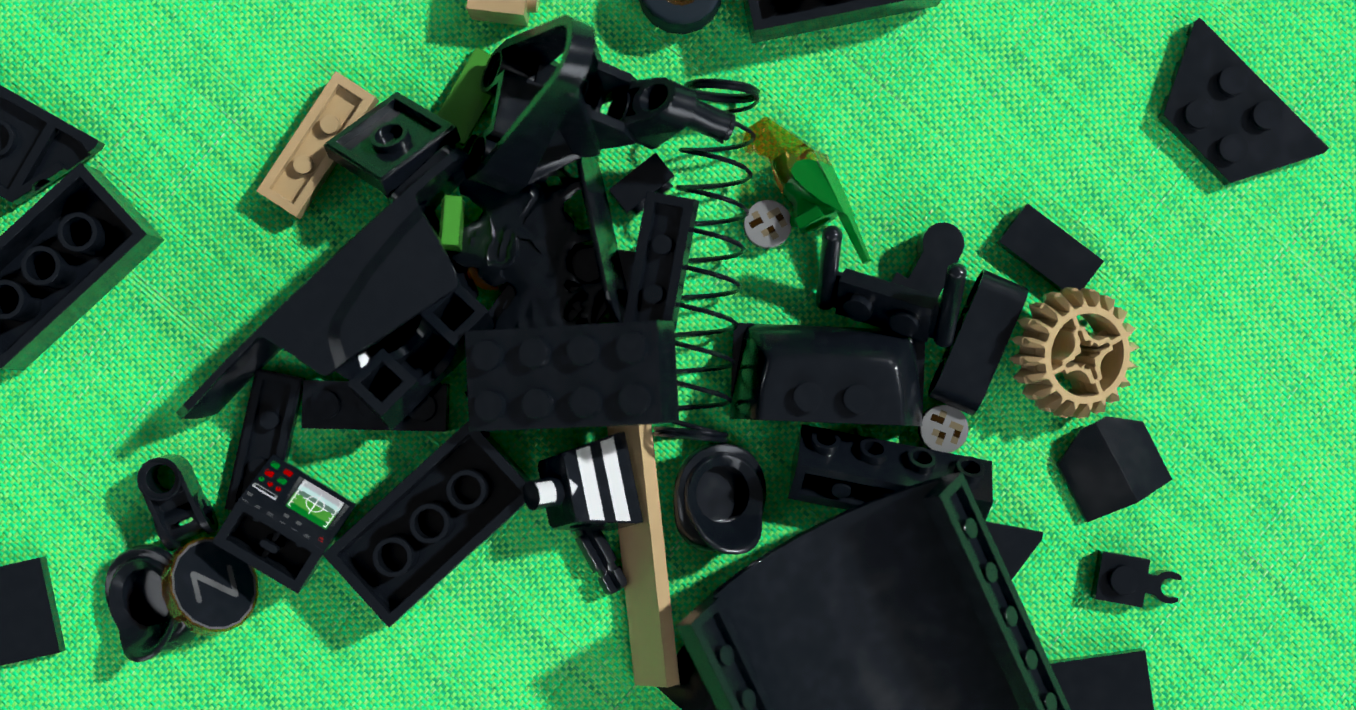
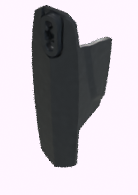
(362, 295)

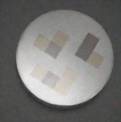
(767, 224)
(943, 428)

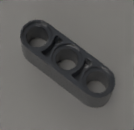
(978, 342)

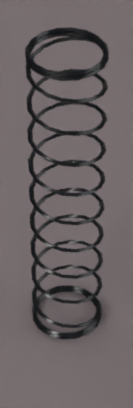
(751, 94)

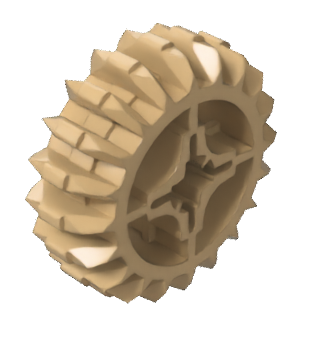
(1058, 344)

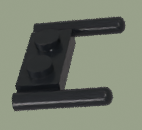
(885, 302)

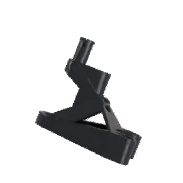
(552, 110)

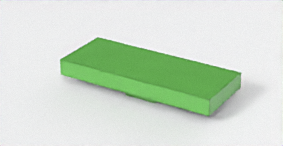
(466, 100)

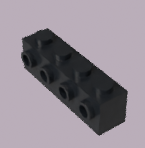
(852, 469)

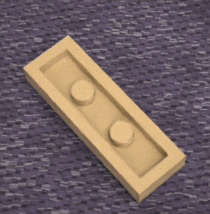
(304, 161)

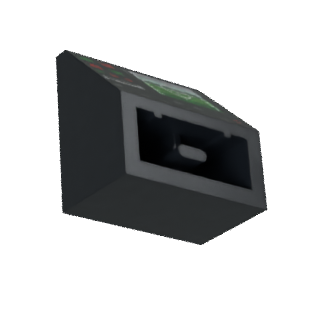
(284, 523)

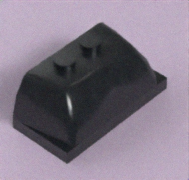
(826, 375)

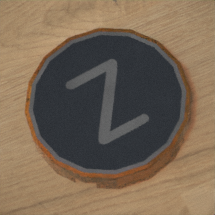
(208, 588)

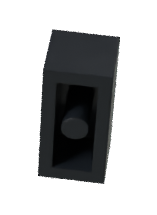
(632, 189)

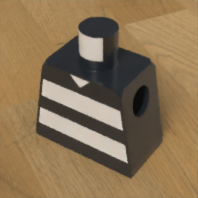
(587, 487)

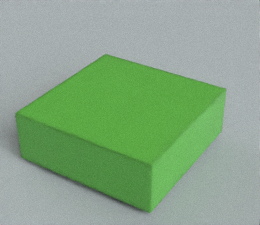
(452, 223)

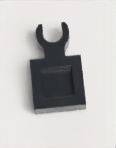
(1126, 580)

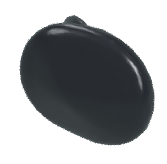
(720, 499)
(137, 604)

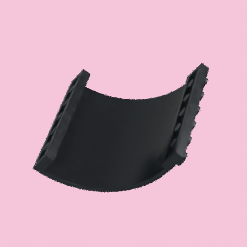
(876, 613)

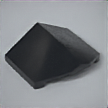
(1111, 466)

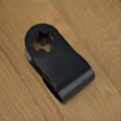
(177, 504)

